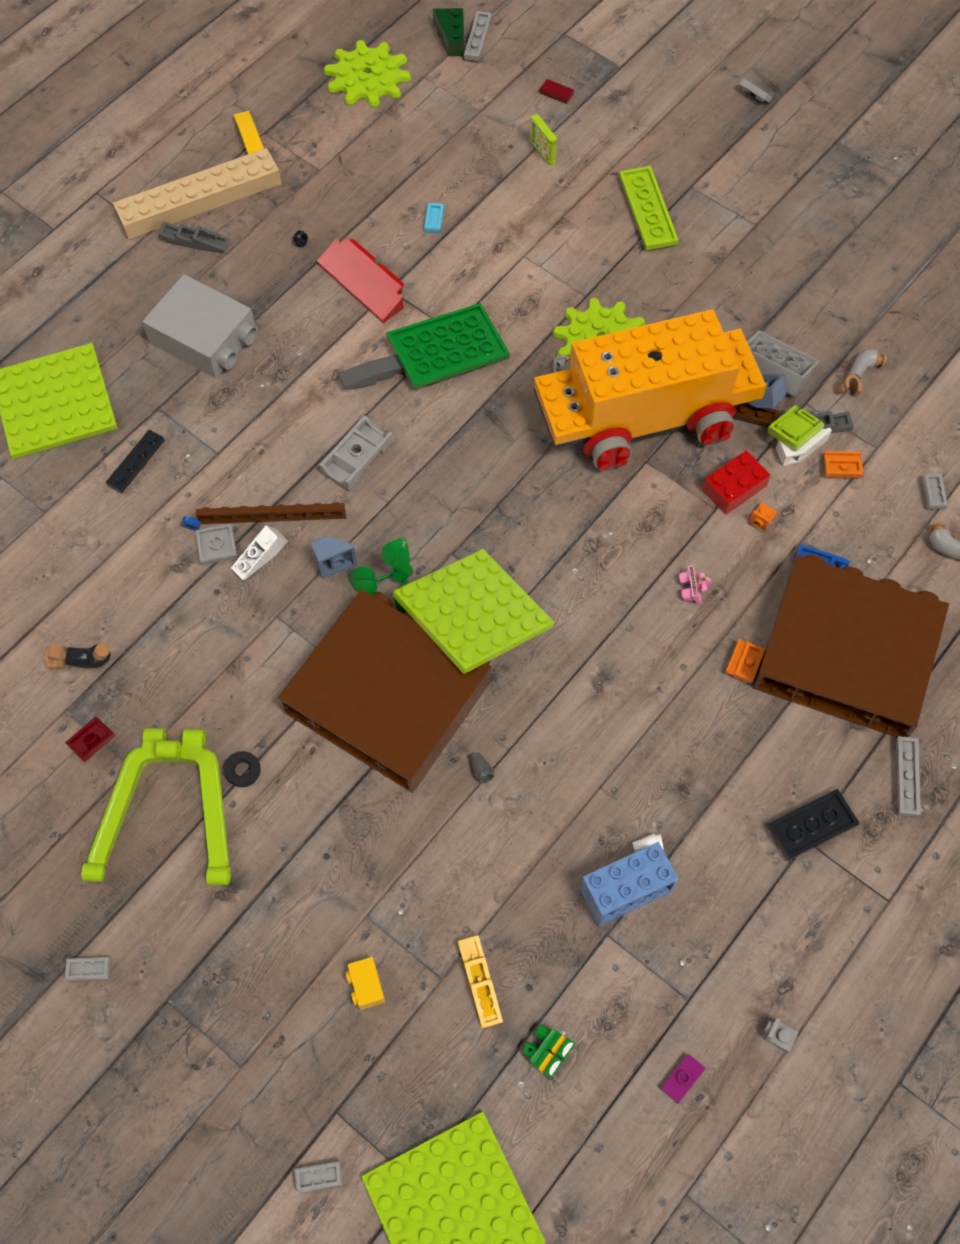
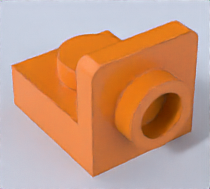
(763, 516)

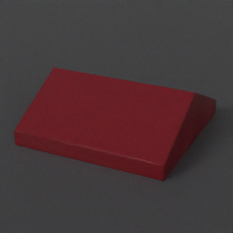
(90, 739)

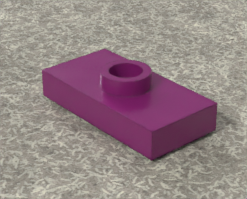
(683, 1078)

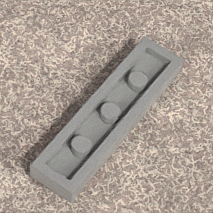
(477, 36)
(908, 776)

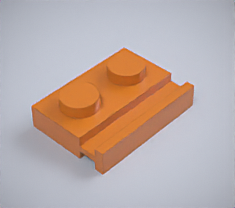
(843, 464)
(745, 661)

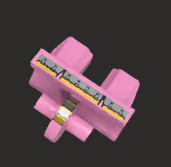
(691, 577)

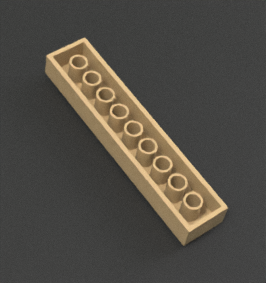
(197, 193)

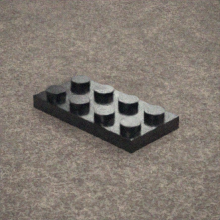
(813, 824)

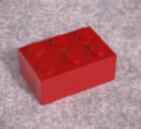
(736, 482)

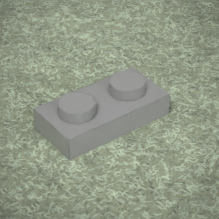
(761, 95)

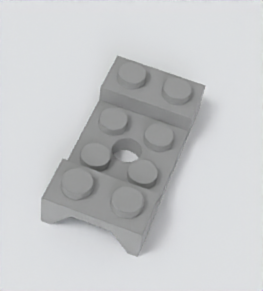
(343, 464)

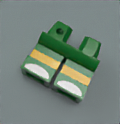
(551, 1052)

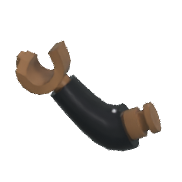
(78, 657)

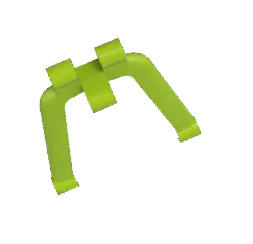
(157, 750)

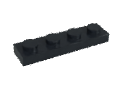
(135, 461)

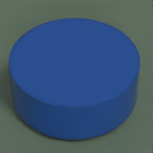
(190, 523)

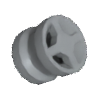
(559, 361)

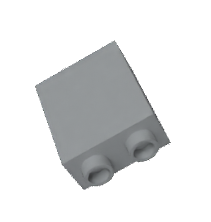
(200, 326)

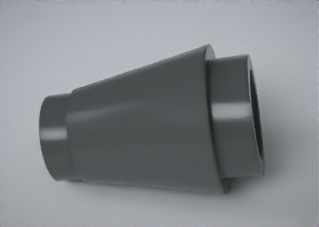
(482, 769)

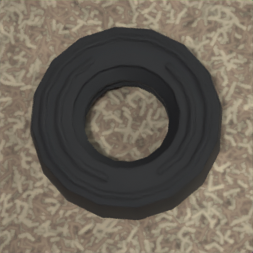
(234, 760)

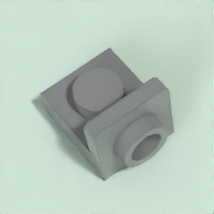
(780, 1035)

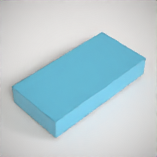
(434, 218)

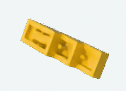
(248, 132)
(480, 981)

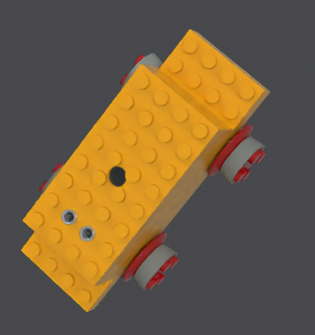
(649, 385)

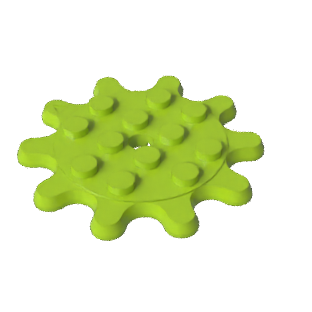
(357, 84)
(593, 323)

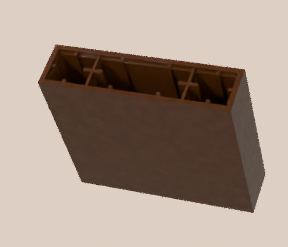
(852, 646)
(383, 690)

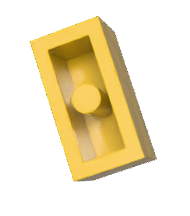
(366, 983)

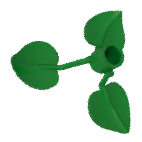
(394, 554)

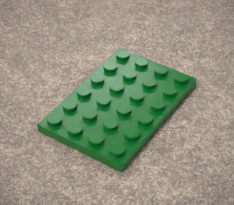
(447, 345)

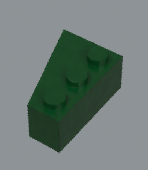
(450, 29)

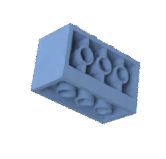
(628, 884)

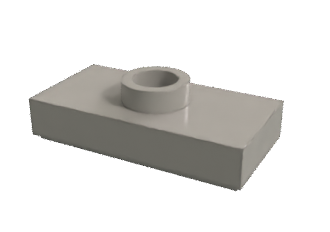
(934, 491)
(87, 969)
(318, 1177)

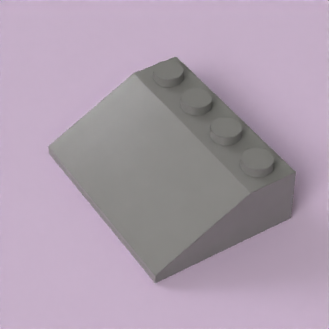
(779, 358)

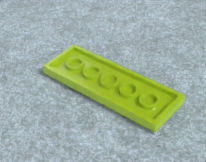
(648, 208)

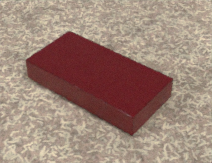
(556, 91)

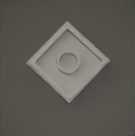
(216, 544)

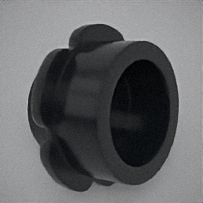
(300, 238)

